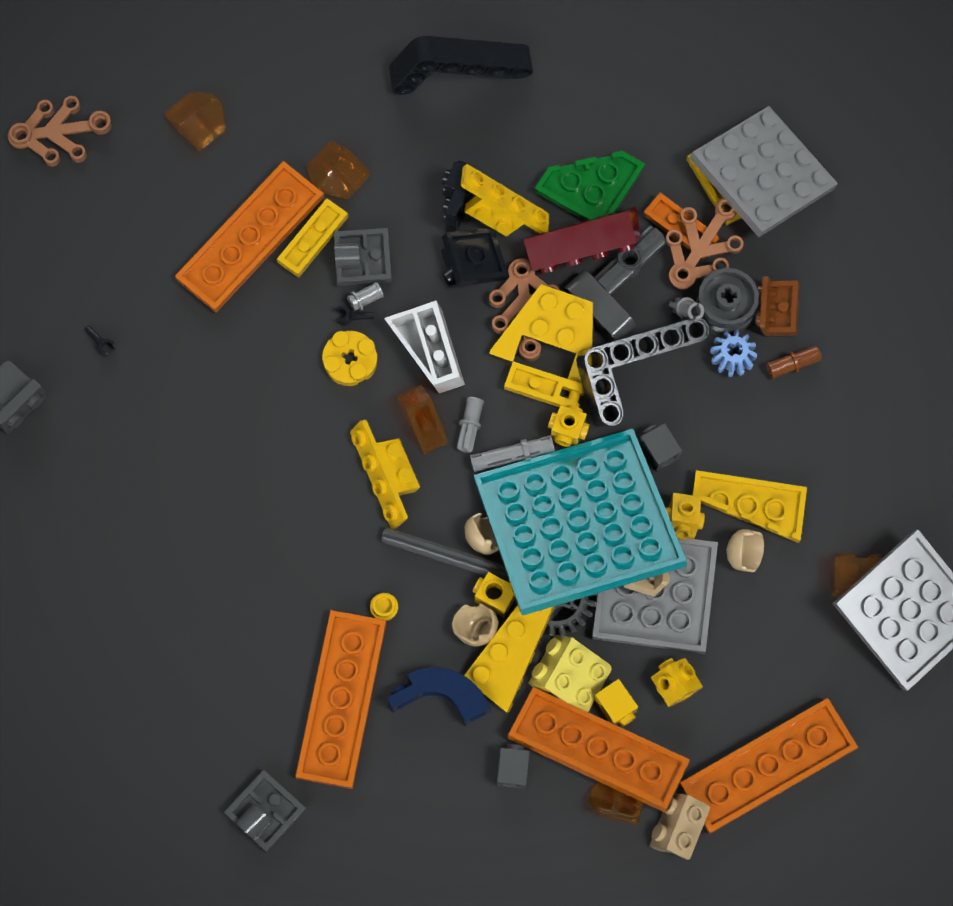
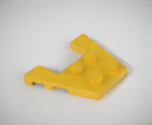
(553, 319)

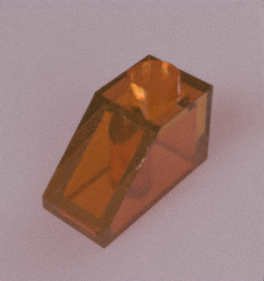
(422, 419)

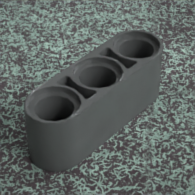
(607, 313)

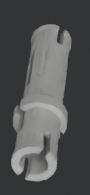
(512, 453)

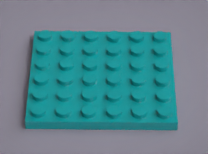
(579, 521)

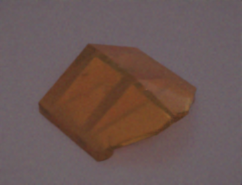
(198, 118)
(337, 171)
(615, 804)

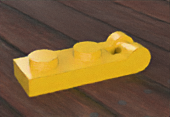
(542, 386)

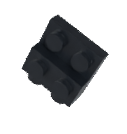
(455, 197)

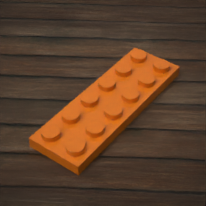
(249, 236)
(341, 699)
(599, 749)
(770, 764)

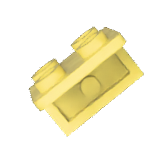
(570, 672)

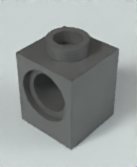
(660, 446)
(513, 767)

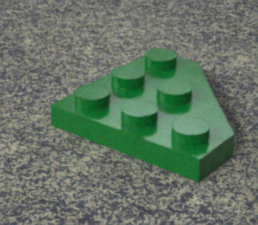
(591, 184)

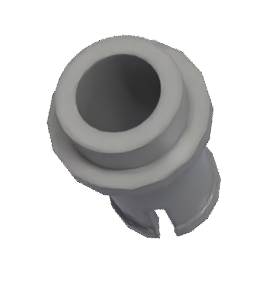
(365, 296)

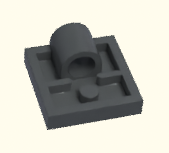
(362, 256)
(265, 811)

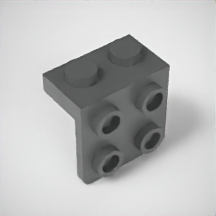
(17, 396)

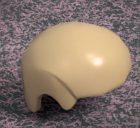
(480, 535)
(745, 550)
(475, 624)

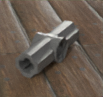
(618, 272)

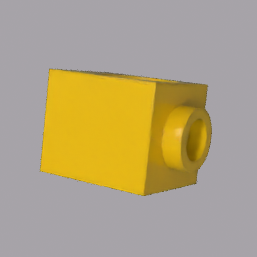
(501, 605)
(616, 704)

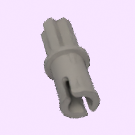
(687, 308)
(470, 424)

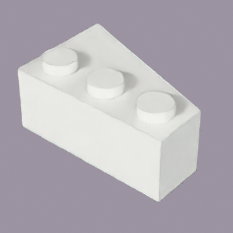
(429, 343)

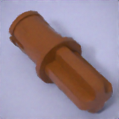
(793, 362)

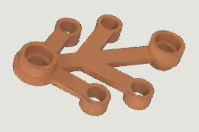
(56, 130)
(700, 247)
(523, 282)

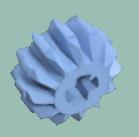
(729, 344)

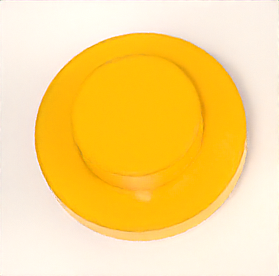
(384, 606)

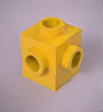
(568, 435)
(685, 515)
(676, 681)

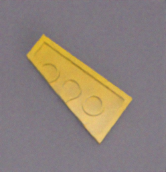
(758, 502)
(507, 656)

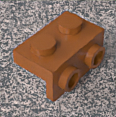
(778, 307)

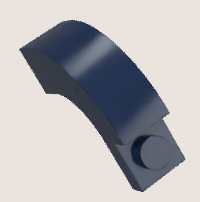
(445, 684)

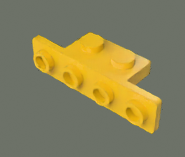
(500, 206)
(387, 470)

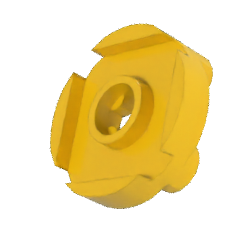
(356, 371)

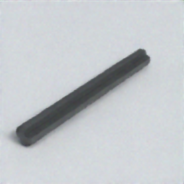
(443, 553)

